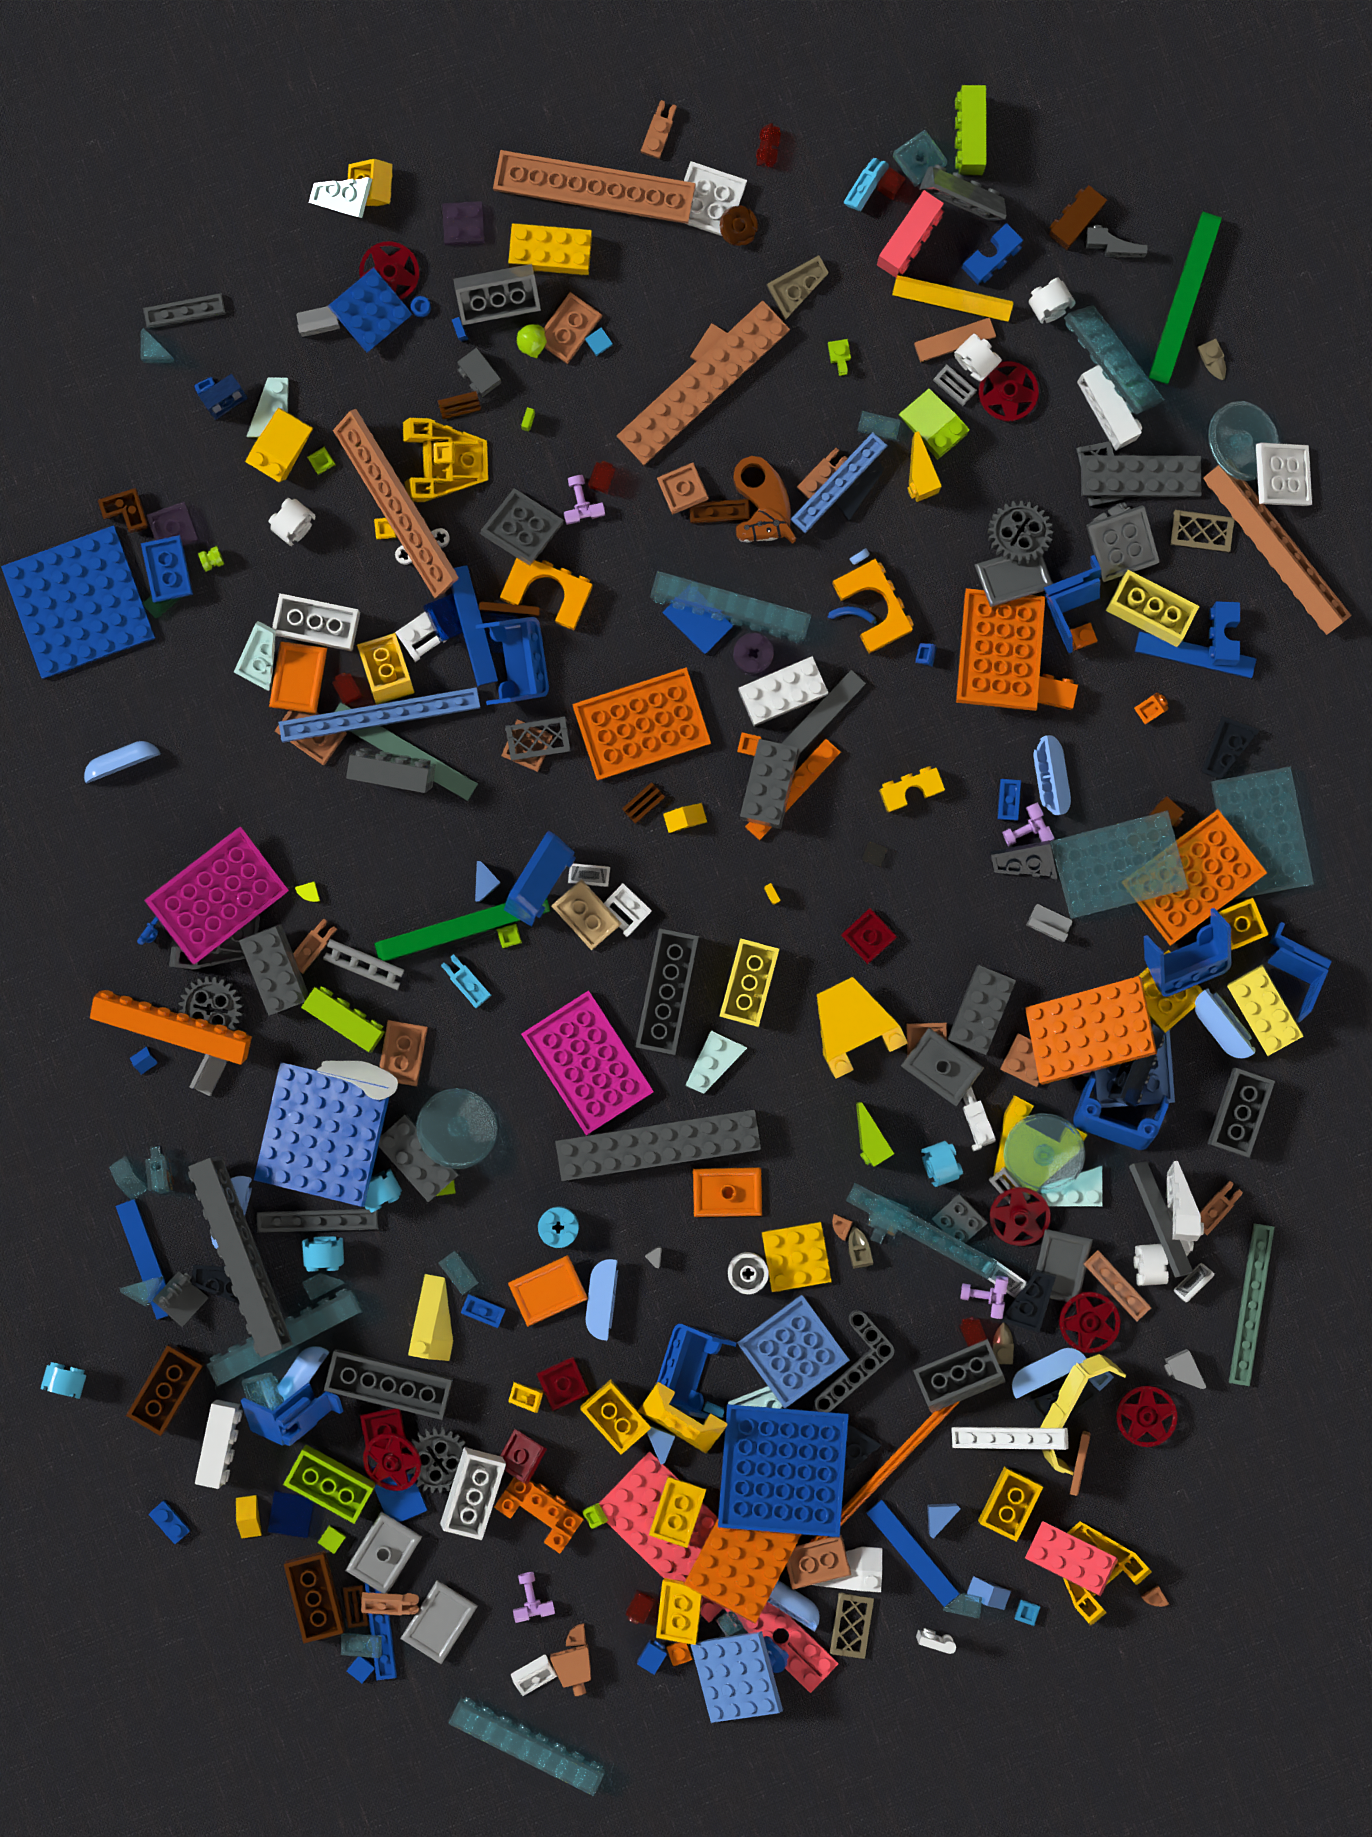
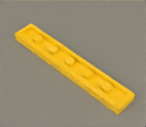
(952, 298)

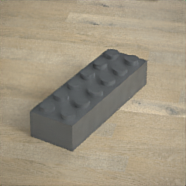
(667, 991)
(388, 1384)

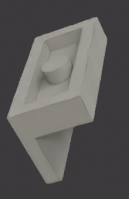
(317, 321)
(1049, 923)
(208, 1074)

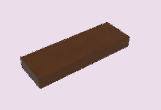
(720, 511)
(510, 609)

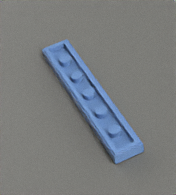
(838, 482)

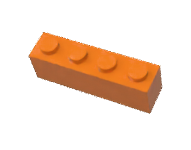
(1056, 692)

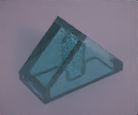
(152, 351)
(127, 1178)
(143, 1291)

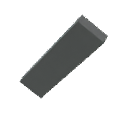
(184, 311)

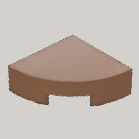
(841, 1226)
(1155, 1597)
(576, 1636)

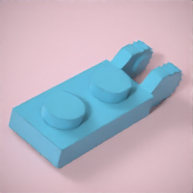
(866, 184)
(467, 983)

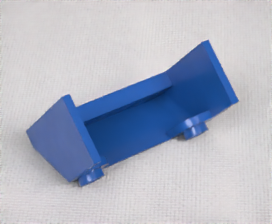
(522, 657)
(538, 878)
(1194, 962)
(1088, 1119)
(684, 1366)

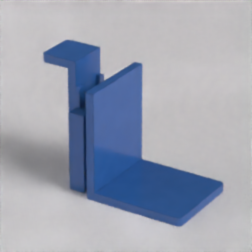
(1072, 594)
(1302, 964)
(292, 1417)

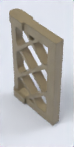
(1209, 546)
(863, 1637)

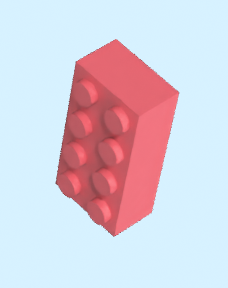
(909, 235)
(1071, 1558)

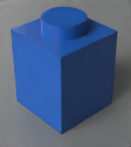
(652, 1656)

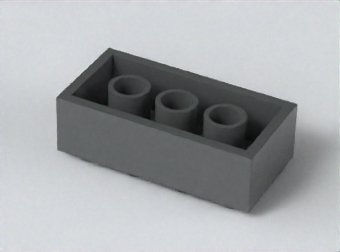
(497, 294)
(391, 771)
(769, 783)
(274, 969)
(981, 1010)
(1241, 1112)
(404, 1150)
(959, 1376)

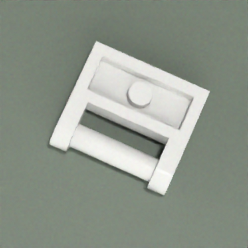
(416, 631)
(630, 905)
(930, 1639)

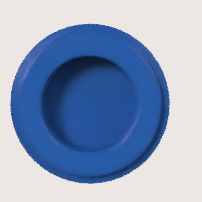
(420, 306)

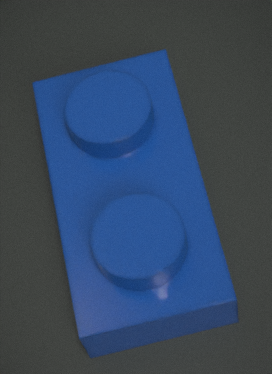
(1009, 799)
(483, 1310)
(169, 1522)

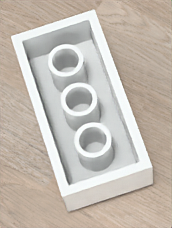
(1109, 408)
(316, 622)
(783, 691)
(217, 1444)
(473, 1493)

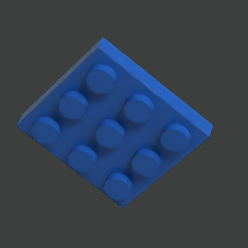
(370, 310)

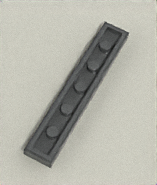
(825, 711)
(1160, 1218)
(317, 1220)

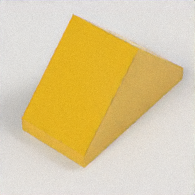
(685, 817)
(526, 1397)
(248, 1516)

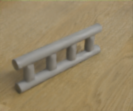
(353, 964)

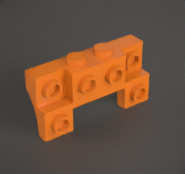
(543, 1506)

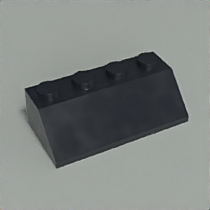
(1135, 1075)

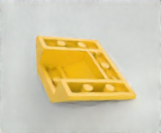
(657, 1409)

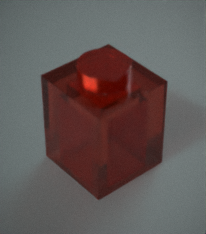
(891, 183)
(602, 477)
(347, 688)
(972, 1331)
(639, 1607)

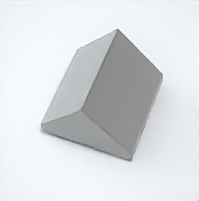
(655, 1257)

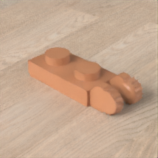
(658, 132)
(820, 474)
(312, 946)
(1218, 1208)
(389, 1603)

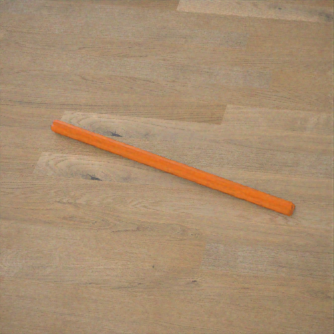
(895, 1460)

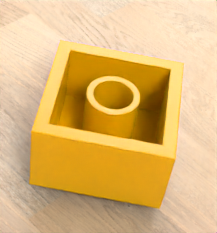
(1244, 922)

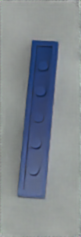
(475, 638)
(1191, 655)
(141, 1247)
(912, 1553)
(381, 1626)

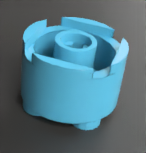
(941, 1163)
(382, 1188)
(565, 1236)
(323, 1253)
(63, 1381)

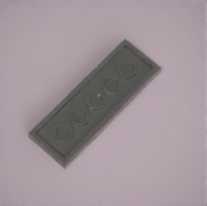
(1140, 476)

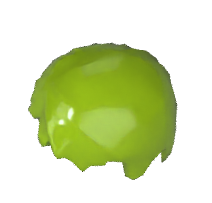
(531, 340)

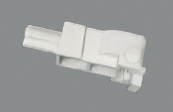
(977, 1121)

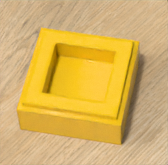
(444, 452)
(383, 529)
(772, 894)

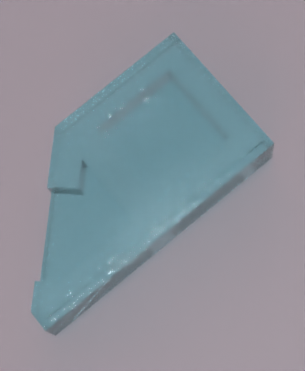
(320, 1285)
(965, 1605)

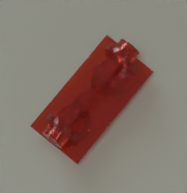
(769, 136)

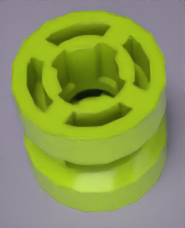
(212, 558)

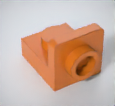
(1083, 636)
(1152, 707)

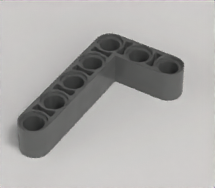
(858, 1366)

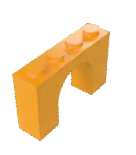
(872, 578)
(575, 589)

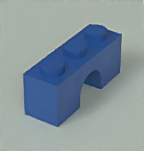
(981, 267)
(1224, 650)

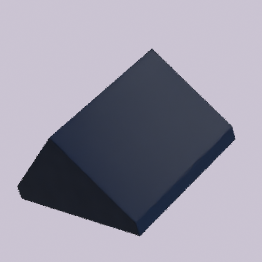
(223, 396)

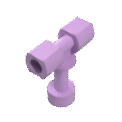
(582, 509)
(1034, 825)
(995, 1295)
(533, 1606)

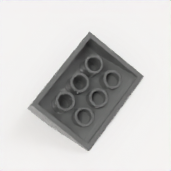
(964, 194)

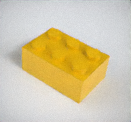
(1010, 1503)

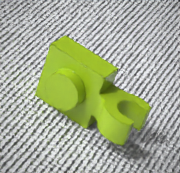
(839, 354)

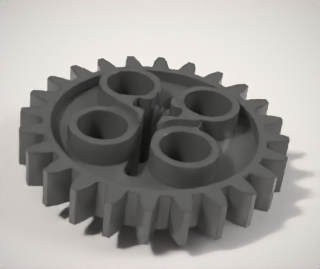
(1004, 523)
(213, 990)
(452, 1449)

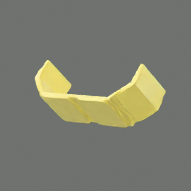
(1069, 1395)

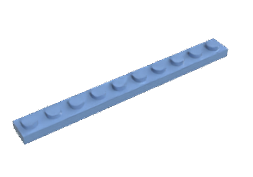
(379, 715)

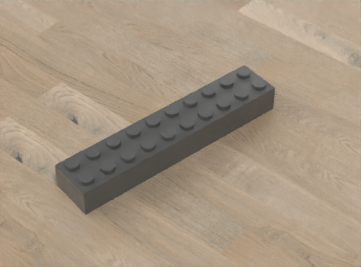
(658, 1145)
(240, 1256)

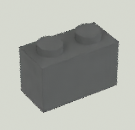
(479, 372)

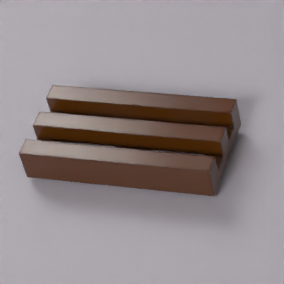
(461, 406)
(650, 807)
(347, 1605)

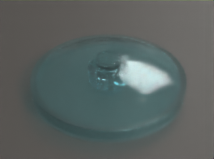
(1234, 437)
(456, 1128)
(1044, 1153)

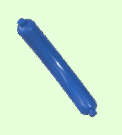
(853, 611)

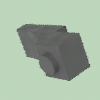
(1099, 238)

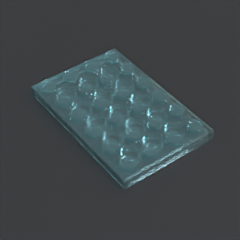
(1113, 359)
(1269, 822)
(1119, 864)

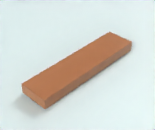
(953, 339)
(1117, 1285)

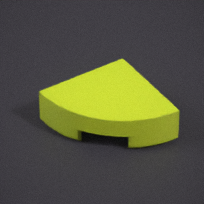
(308, 892)

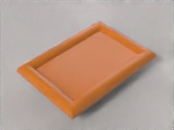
(298, 677)
(727, 1192)
(547, 1290)

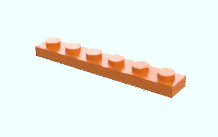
(802, 779)

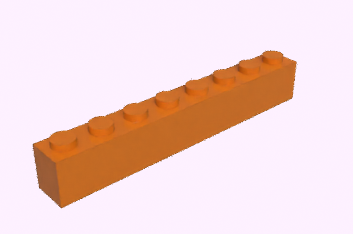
(170, 1026)

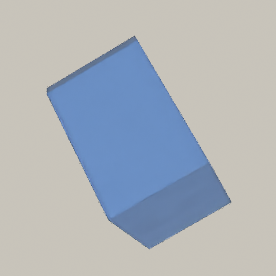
(485, 882)
(661, 1442)
(939, 1516)
(991, 1594)

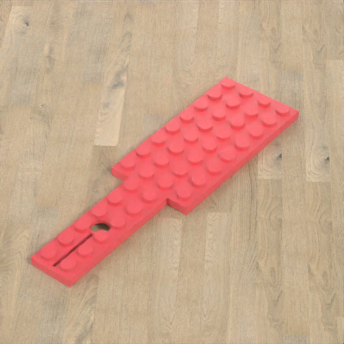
(631, 1512)

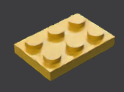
(677, 1512)
(678, 1612)

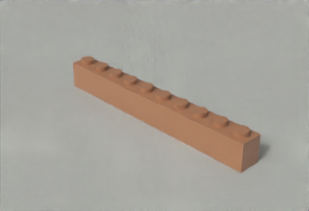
(1278, 549)

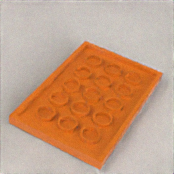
(1000, 651)
(641, 724)
(1216, 871)
(1090, 1030)
(741, 1568)

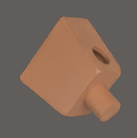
(573, 1668)

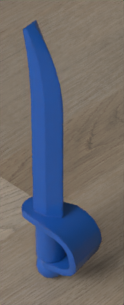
(149, 933)

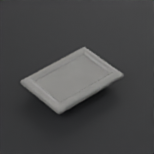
(383, 1553)
(439, 1622)

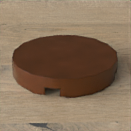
(738, 225)

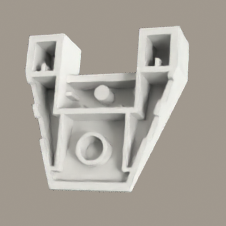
(1182, 1209)

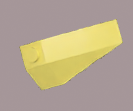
(432, 1327)

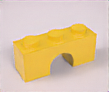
(927, 781)

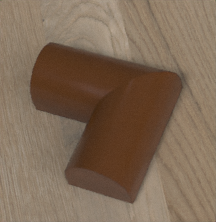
(129, 505)

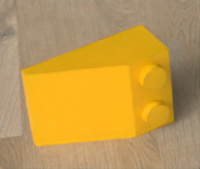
(279, 445)
(922, 477)
(385, 668)
(615, 1417)

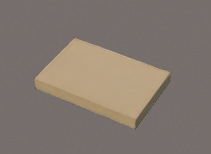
(586, 914)

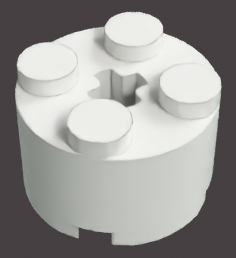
(1051, 301)
(977, 357)
(291, 521)
(1151, 1264)
(756, 1280)

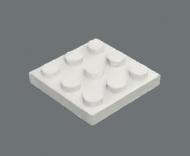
(712, 196)
(1283, 474)

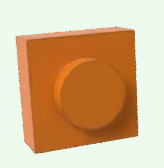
(748, 744)
(679, 1653)

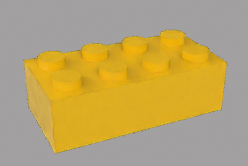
(550, 248)

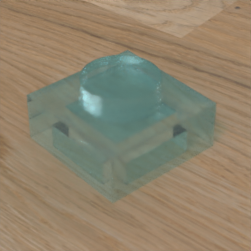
(729, 1623)

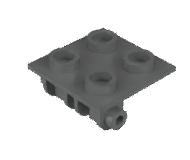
(959, 1219)
(180, 1298)

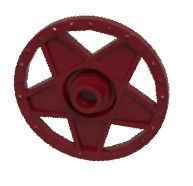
(392, 267)
(1009, 391)
(1019, 1216)
(1089, 1322)
(1146, 1416)
(392, 1461)

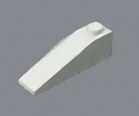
(865, 1570)

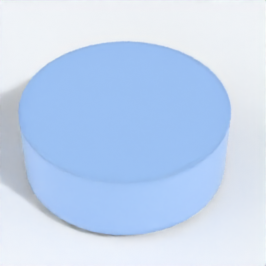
(859, 556)

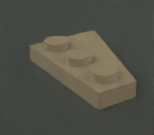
(796, 285)

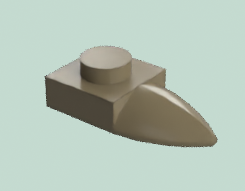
(1213, 358)
(859, 1249)
(1003, 1345)

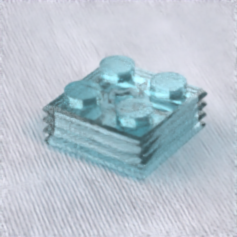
(922, 146)
(263, 1390)

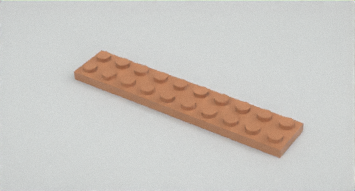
(594, 186)
(703, 383)
(395, 503)

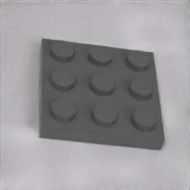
(521, 527)
(1123, 543)

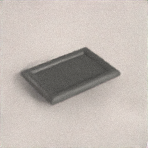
(1011, 581)
(942, 1066)
(1064, 1257)

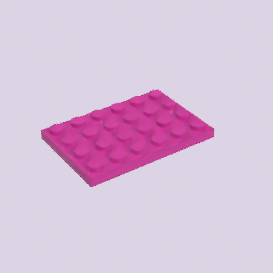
(216, 895)
(587, 1062)

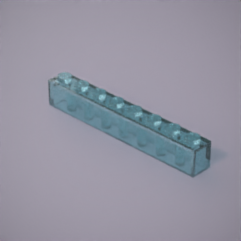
(730, 605)
(921, 1231)
(300, 1329)
(527, 1746)

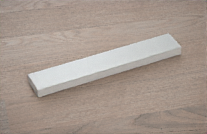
(1009, 1438)

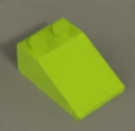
(935, 422)
(872, 1142)

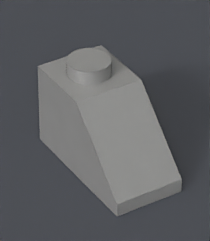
(1184, 1369)

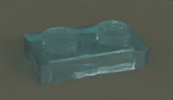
(879, 425)
(458, 1272)
(361, 1645)

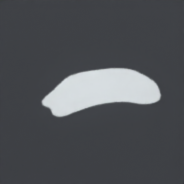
(363, 1072)

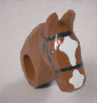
(771, 498)

